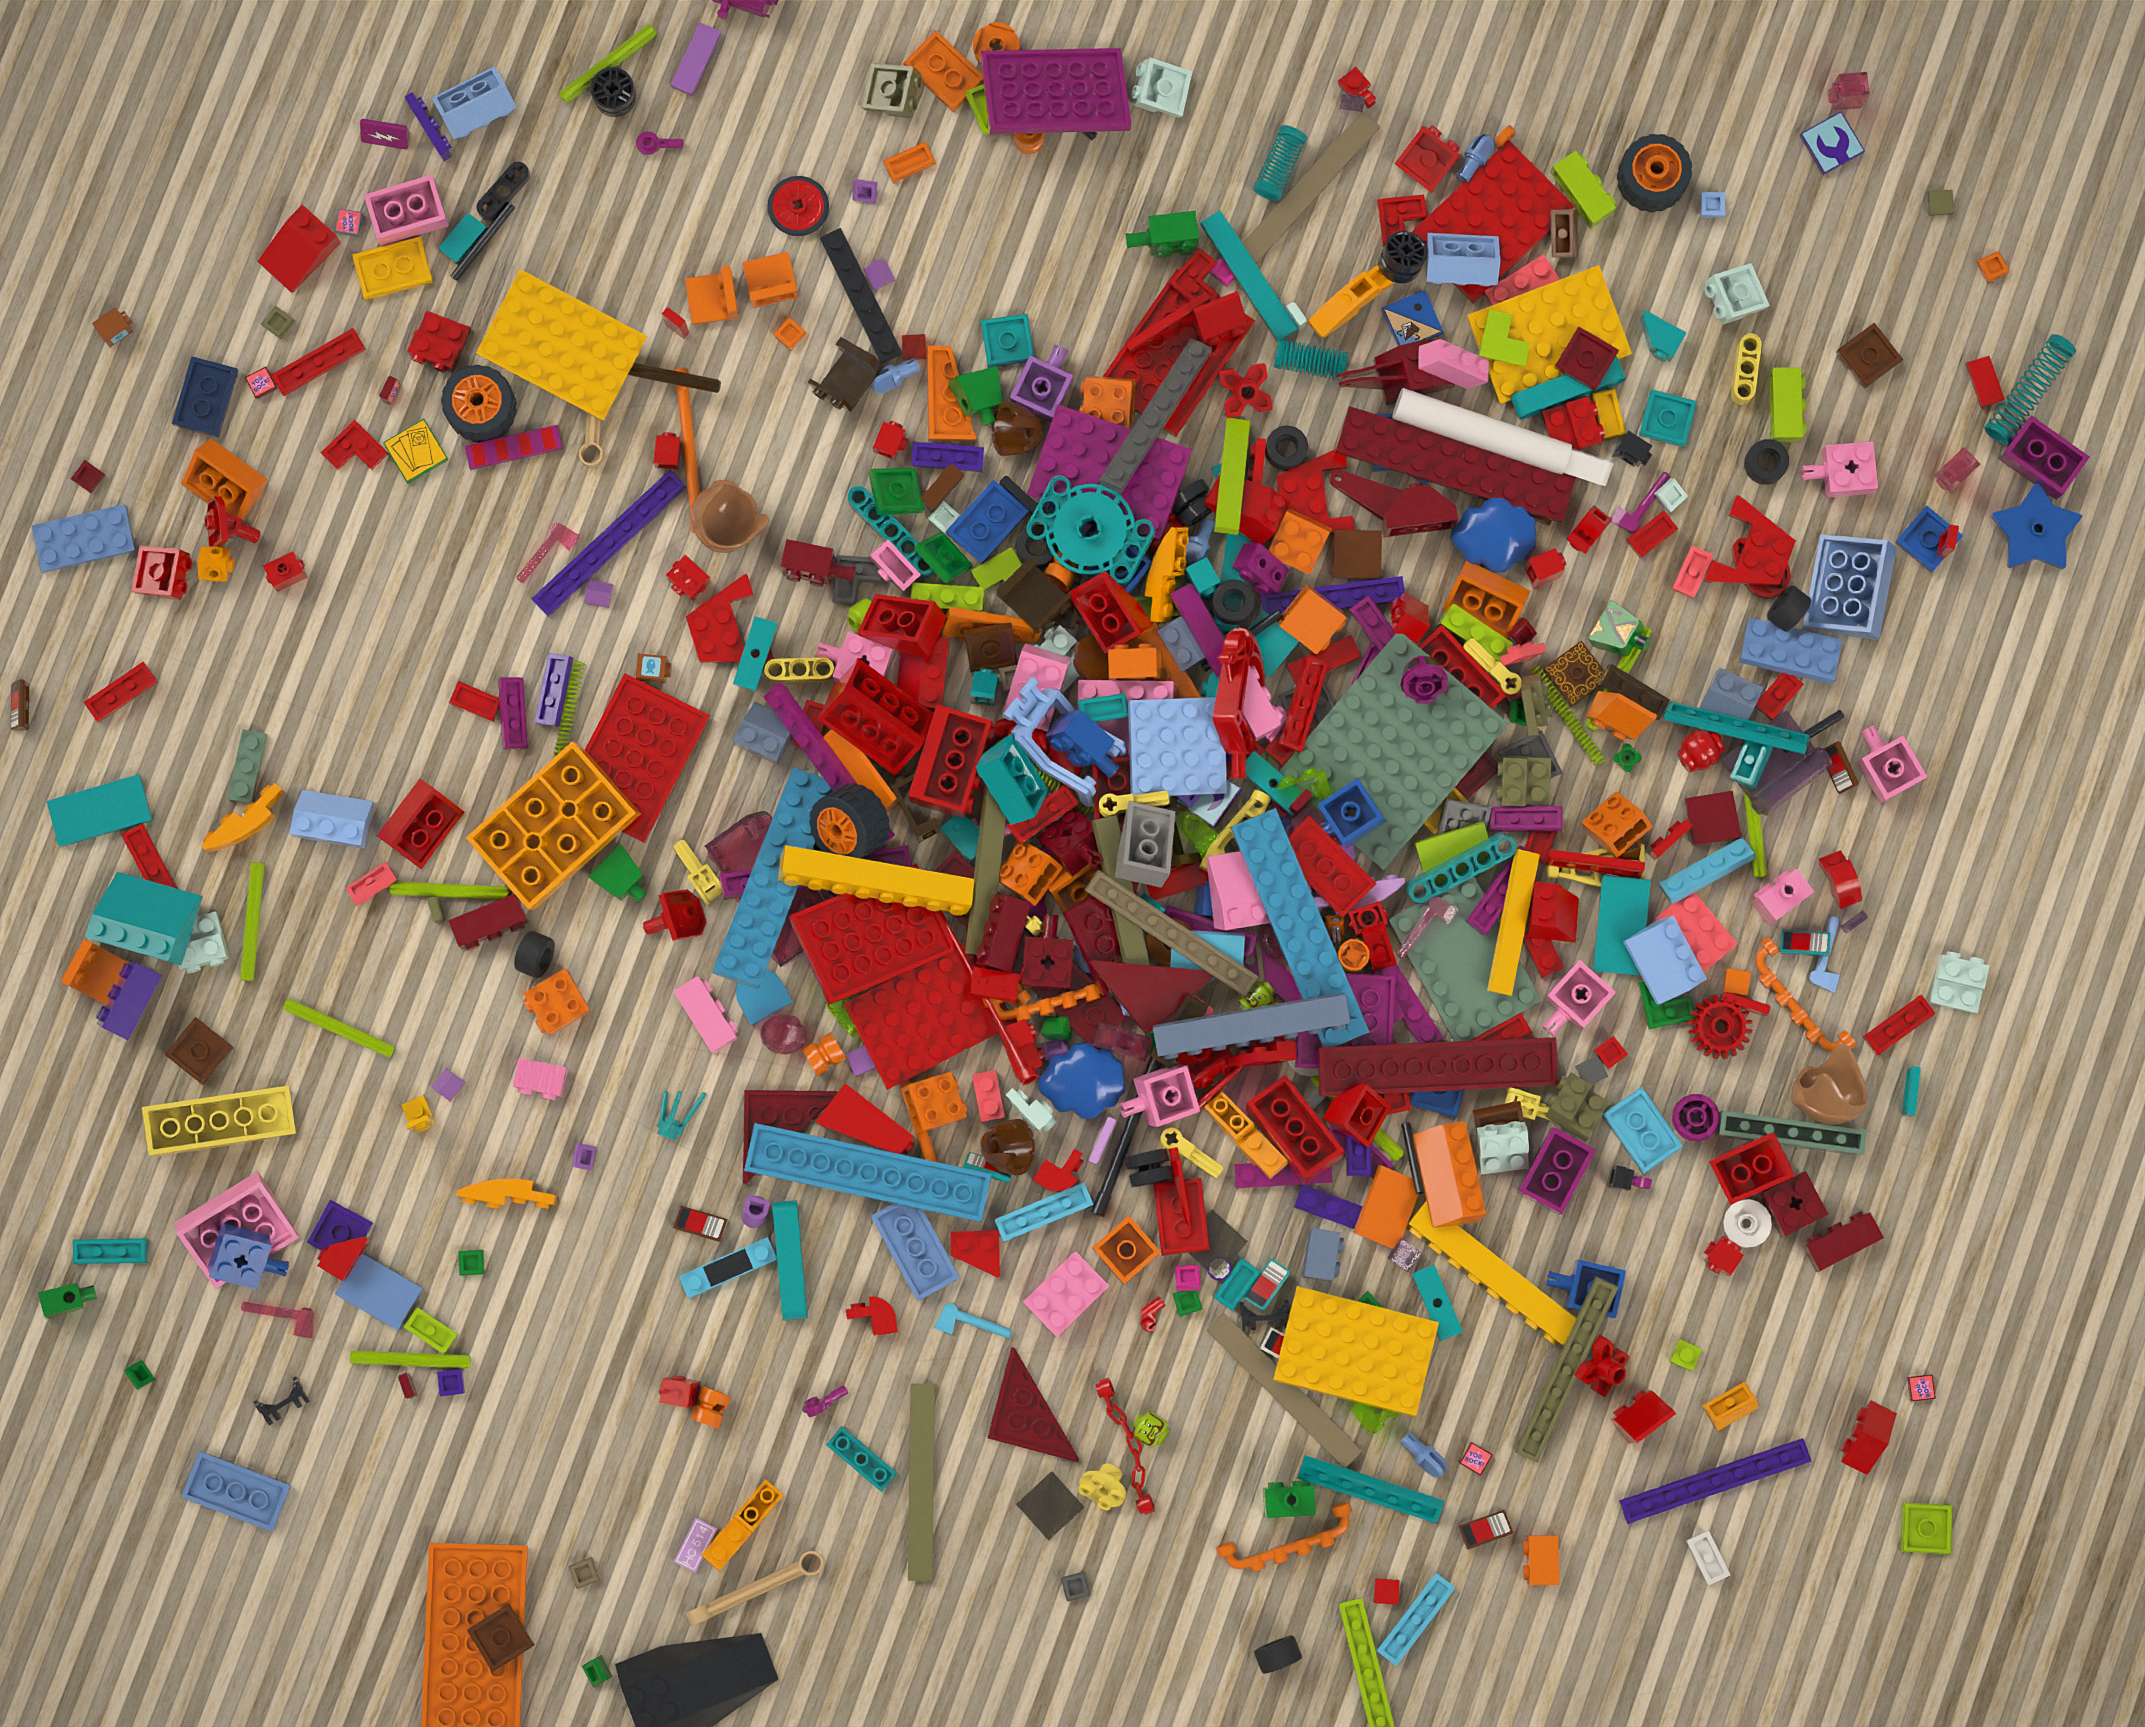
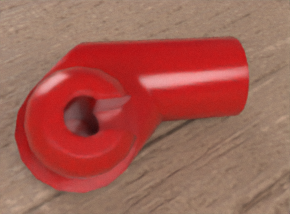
(1002, 727)
(1148, 1314)

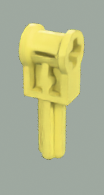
(1493, 668)
(1152, 799)
(701, 875)
(1530, 1103)
(1192, 1153)

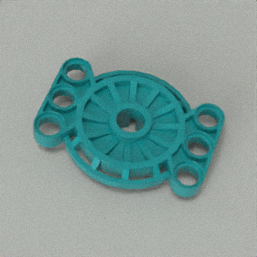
(1099, 549)

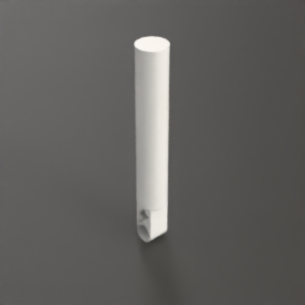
(1499, 437)

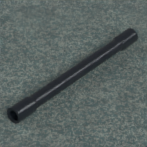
(1104, 1195)

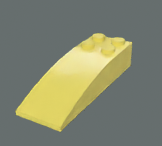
(217, 1121)

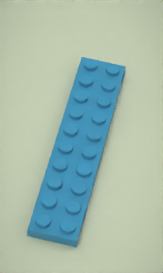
(766, 899)
(1295, 918)
(868, 1172)

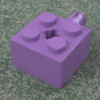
(1039, 374)

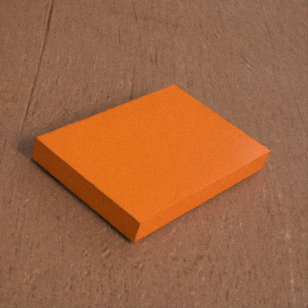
(944, 70)
(1386, 1208)

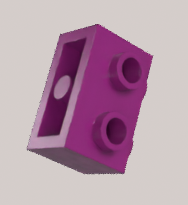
(1260, 568)

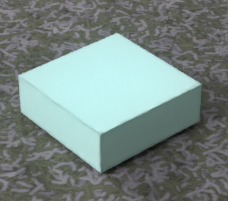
(1296, 315)
(1671, 494)
(943, 517)

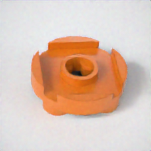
(990, 34)

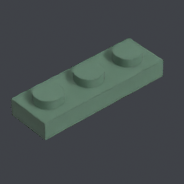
(247, 766)

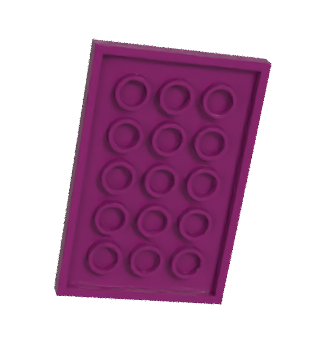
(1055, 91)
(1083, 449)

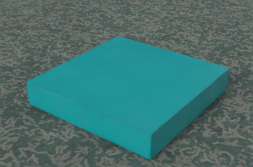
(1007, 340)
(1667, 418)
(1274, 644)

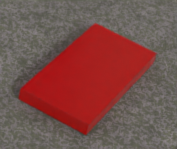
(1329, 867)

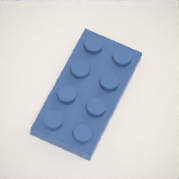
(83, 538)
(1790, 652)
(915, 1249)
(236, 1491)

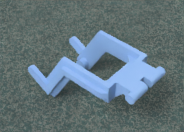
(1029, 713)

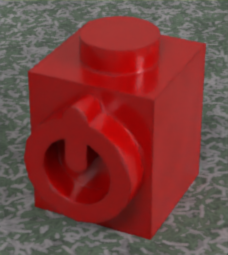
(1723, 1256)

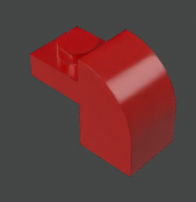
(1589, 529)
(1842, 879)
(1058, 1179)
(881, 1312)

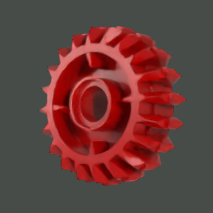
(1705, 1027)

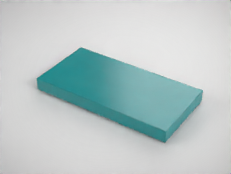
(99, 810)
(1620, 916)

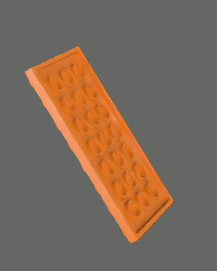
(463, 1589)

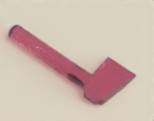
(558, 533)
(1436, 907)
(304, 1317)

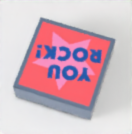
(348, 222)

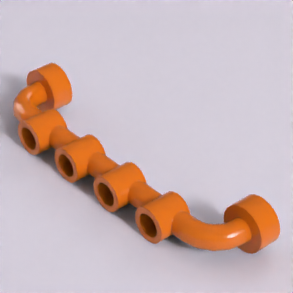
(1784, 998)
(1046, 1005)
(1301, 1545)

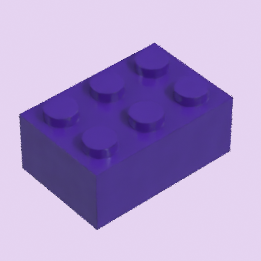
(128, 999)

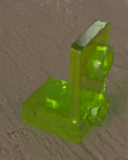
(1320, 786)

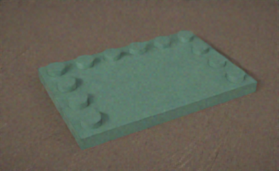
(1457, 966)

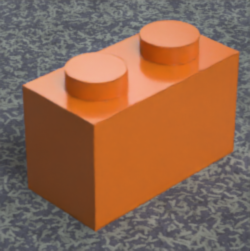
(1542, 1559)

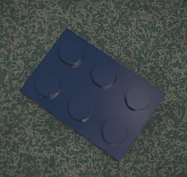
(205, 397)

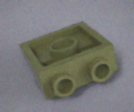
(892, 90)
(1535, 707)
(1524, 781)
(1576, 1106)

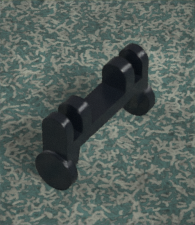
(1247, 1315)
(267, 1409)

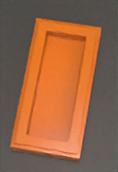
(909, 162)

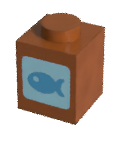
(113, 326)
(653, 668)

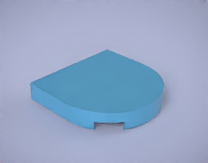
(765, 1001)

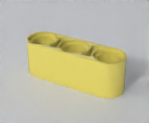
(1743, 380)
(789, 664)

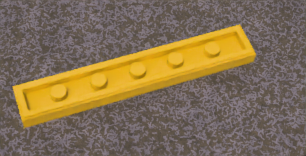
(1513, 922)

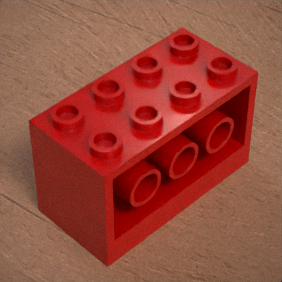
(876, 716)
(936, 757)

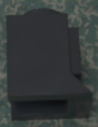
(1633, 450)

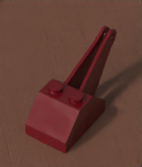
(1396, 371)
(1401, 511)

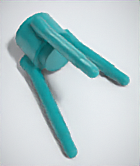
(669, 1126)

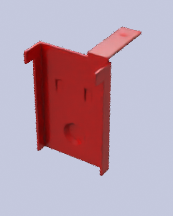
(995, 984)

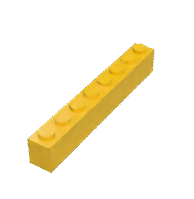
(875, 880)
(1495, 1275)

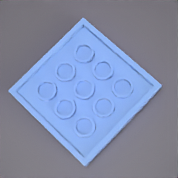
(1175, 747)

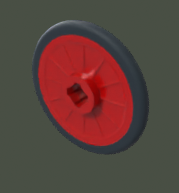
(793, 191)

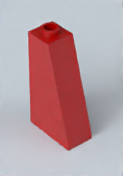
(861, 1120)

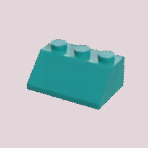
(1012, 780)

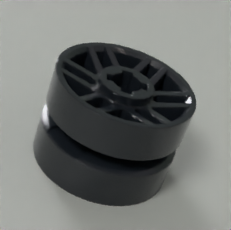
(604, 85)
(1402, 257)
(1191, 504)
(1149, 1167)

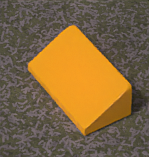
(1731, 1406)

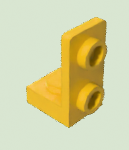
(418, 1115)

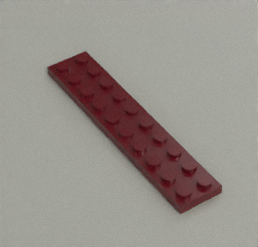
(1453, 464)
(1083, 1017)
(1439, 1066)

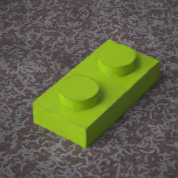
(431, 1330)

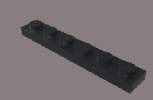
(860, 295)

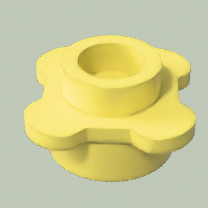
(1034, 925)

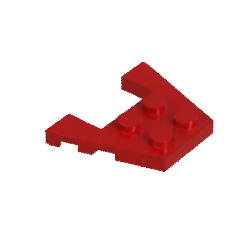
(1306, 490)
(1763, 553)
(715, 626)

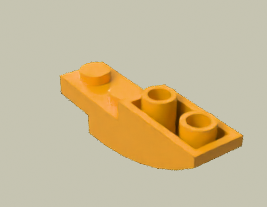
(1348, 301)
(1166, 564)
(237, 828)
(1245, 1135)
(497, 1191)
(742, 1525)

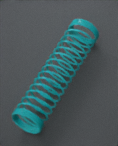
(1998, 431)

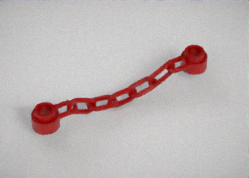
(1145, 1502)

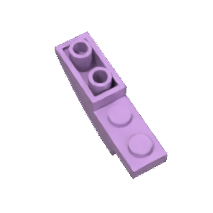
(1379, 892)

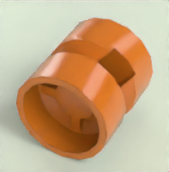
(1029, 142)
(1060, 575)
(1353, 955)
(824, 1054)
(710, 1407)

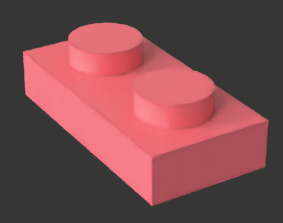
(1692, 572)
(1523, 653)
(371, 883)
(988, 1096)

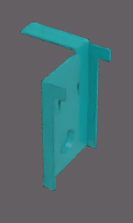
(963, 835)

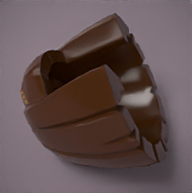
(1015, 429)
(1009, 1147)

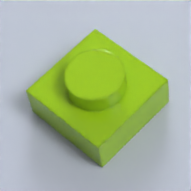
(1685, 1355)

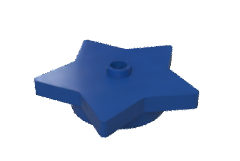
(2024, 542)

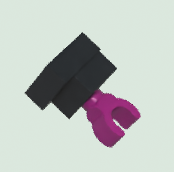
(1624, 1178)

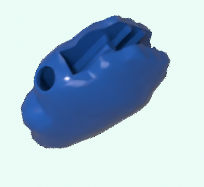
(1495, 535)
(1083, 1081)

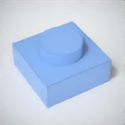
(1712, 205)

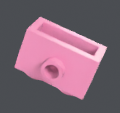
(893, 565)

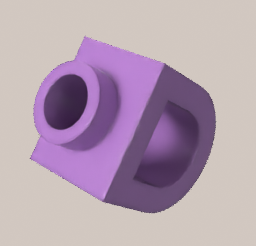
(754, 1211)

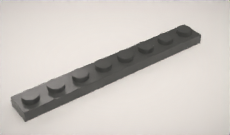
(1155, 416)

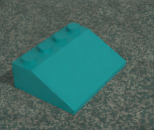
(145, 918)

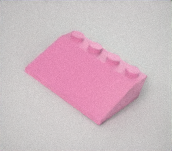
(1134, 691)
(1233, 893)
(244, 1205)

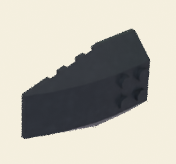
(695, 1680)

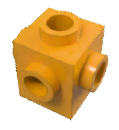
(215, 563)

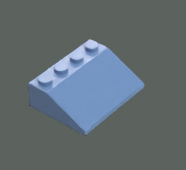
(1850, 585)

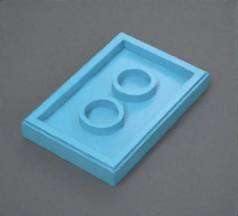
(1228, 943)
(1642, 1130)

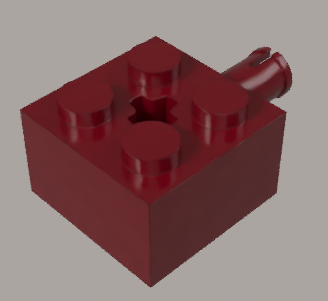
(812, 564)
(1071, 842)
(1048, 946)
(1808, 1208)

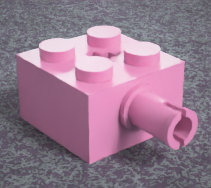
(1839, 480)
(856, 647)
(1884, 755)
(1777, 900)
(1568, 1007)
(1152, 1100)

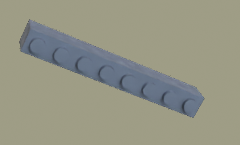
(1251, 1024)

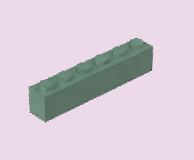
(1793, 1133)

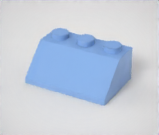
(474, 103)
(1462, 259)
(331, 819)
(1665, 959)

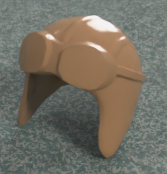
(726, 517)
(1832, 1090)

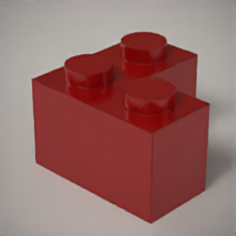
(1022, 1036)
(1869, 1437)

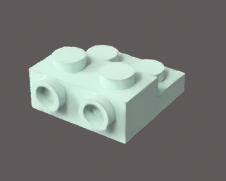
(1161, 87)
(1736, 293)
(1062, 643)
(205, 944)
(1959, 982)
(1036, 1114)
(1503, 1147)

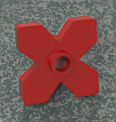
(1255, 397)
(1604, 1368)

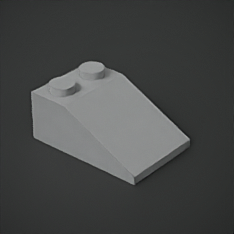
(1146, 844)

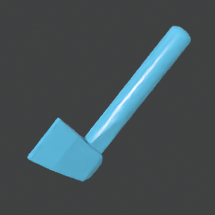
(951, 1314)

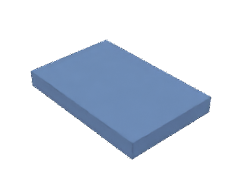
(379, 1291)

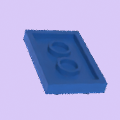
(987, 522)

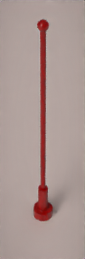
(1027, 1074)

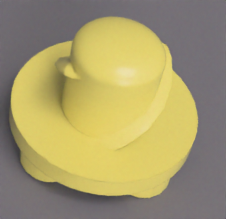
(1103, 1486)

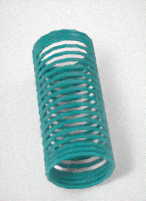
(1293, 137)
(1304, 356)

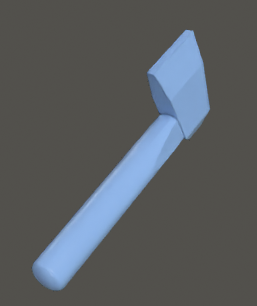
(1819, 977)

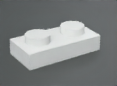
(1708, 1557)

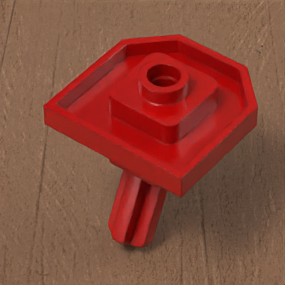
(225, 525)
(680, 915)

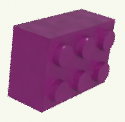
(2044, 457)
(1556, 1171)

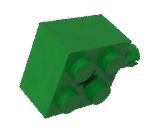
(1168, 234)
(1289, 1500)

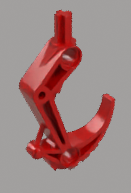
(1238, 653)

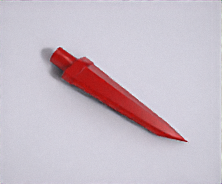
(1207, 1096)
(1176, 1165)

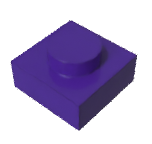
(451, 1382)

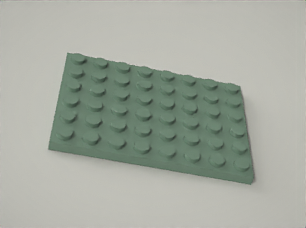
(1397, 748)

